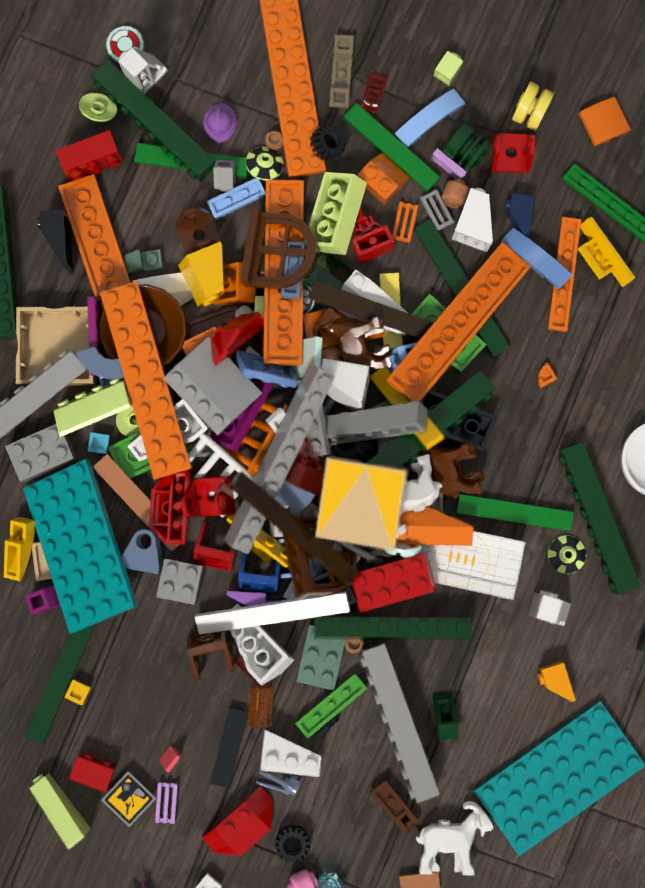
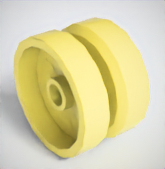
(533, 106)

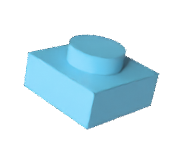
(98, 443)

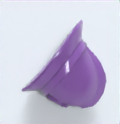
(220, 122)

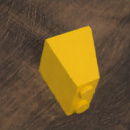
(204, 274)

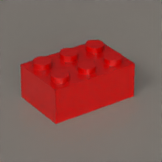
(89, 156)

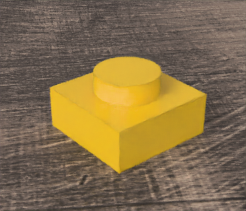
(77, 692)

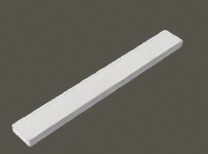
(272, 612)

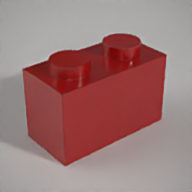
(93, 772)

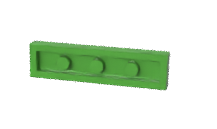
(331, 705)

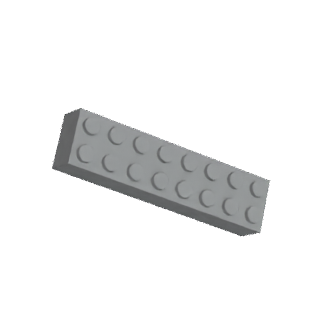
(401, 726)

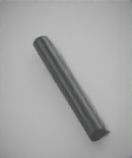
(360, 551)

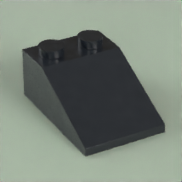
(57, 231)

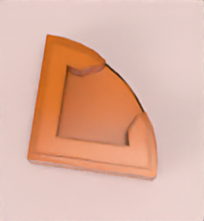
(545, 376)

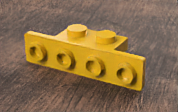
(602, 255)
(266, 546)

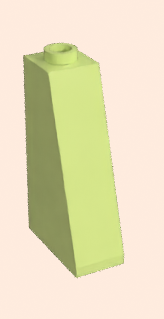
(59, 810)

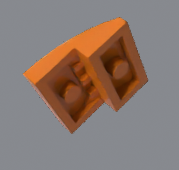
(604, 121)

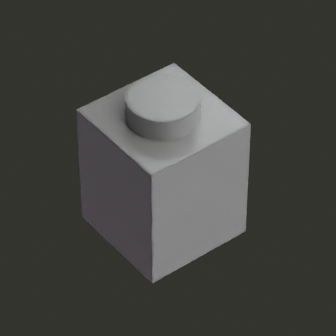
(224, 175)

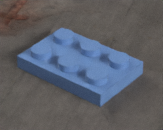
(253, 367)

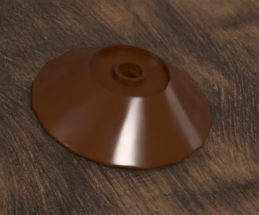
(166, 321)

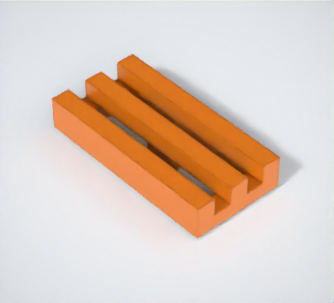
(408, 206)

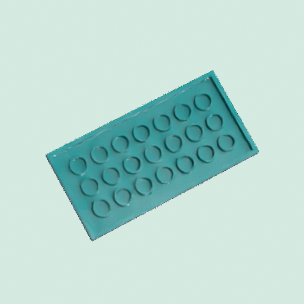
(80, 547)
(559, 778)

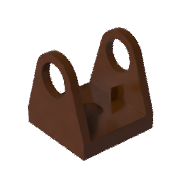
(193, 221)
(206, 643)

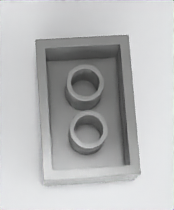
(40, 453)

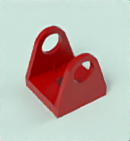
(523, 146)
(200, 501)
(212, 557)

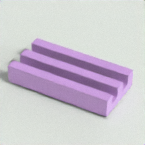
(448, 164)
(165, 819)

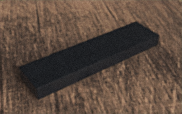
(229, 747)

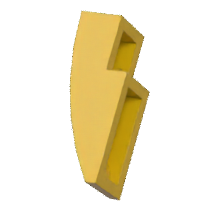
(18, 547)

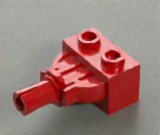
(370, 238)

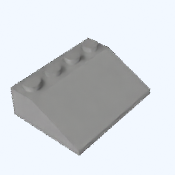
(212, 391)

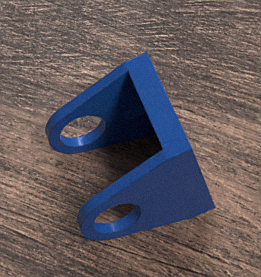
(258, 583)

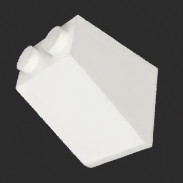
(474, 223)
(349, 384)

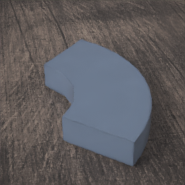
(98, 365)

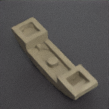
(341, 71)

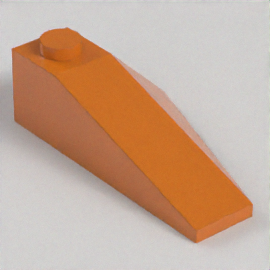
(434, 528)

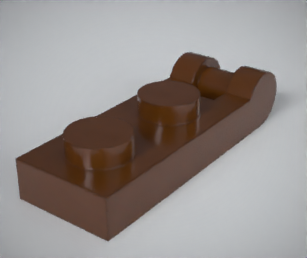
(394, 806)

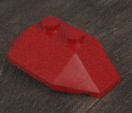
(235, 335)
(166, 509)
(242, 825)

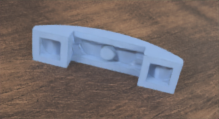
(429, 117)

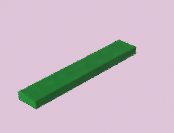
(391, 147)
(154, 156)
(606, 201)
(515, 512)

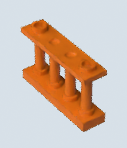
(262, 447)

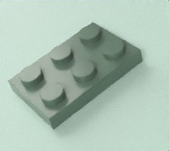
(320, 661)

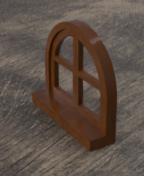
(254, 249)
(301, 569)

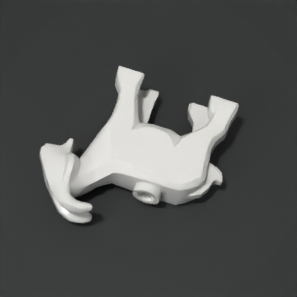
(419, 492)
(453, 838)

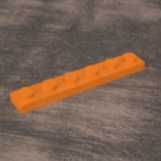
(566, 256)

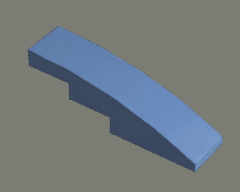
(537, 258)

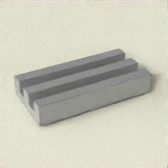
(429, 196)

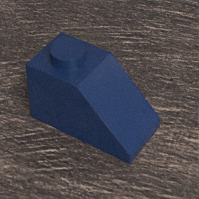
(520, 211)

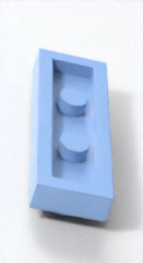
(236, 198)

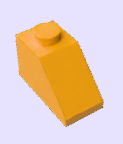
(557, 680)

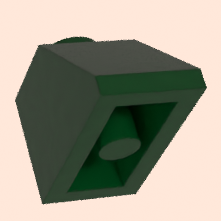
(445, 716)

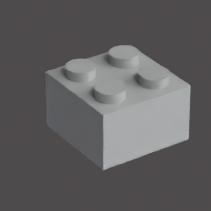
(180, 581)

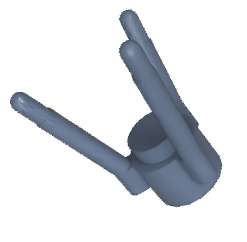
(288, 785)

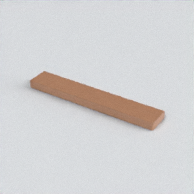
(126, 489)

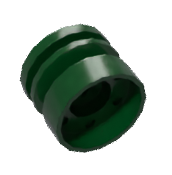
(467, 146)

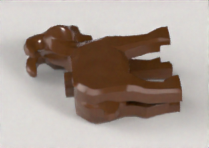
(352, 340)
(448, 471)

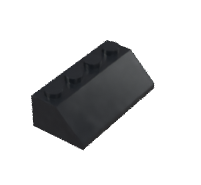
(475, 427)

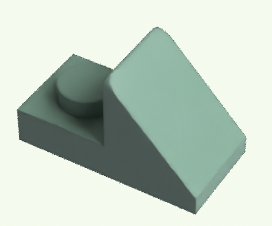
(142, 262)

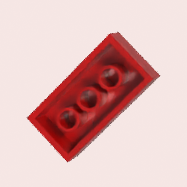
(393, 582)

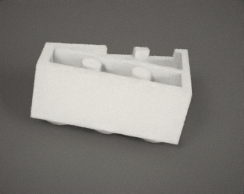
(141, 68)
(549, 608)
(286, 757)

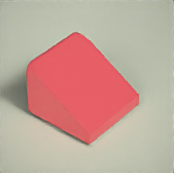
(170, 758)

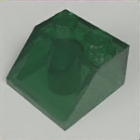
(329, 271)

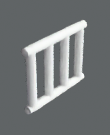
(218, 452)

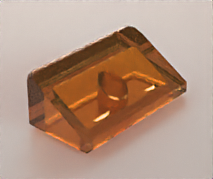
(260, 707)

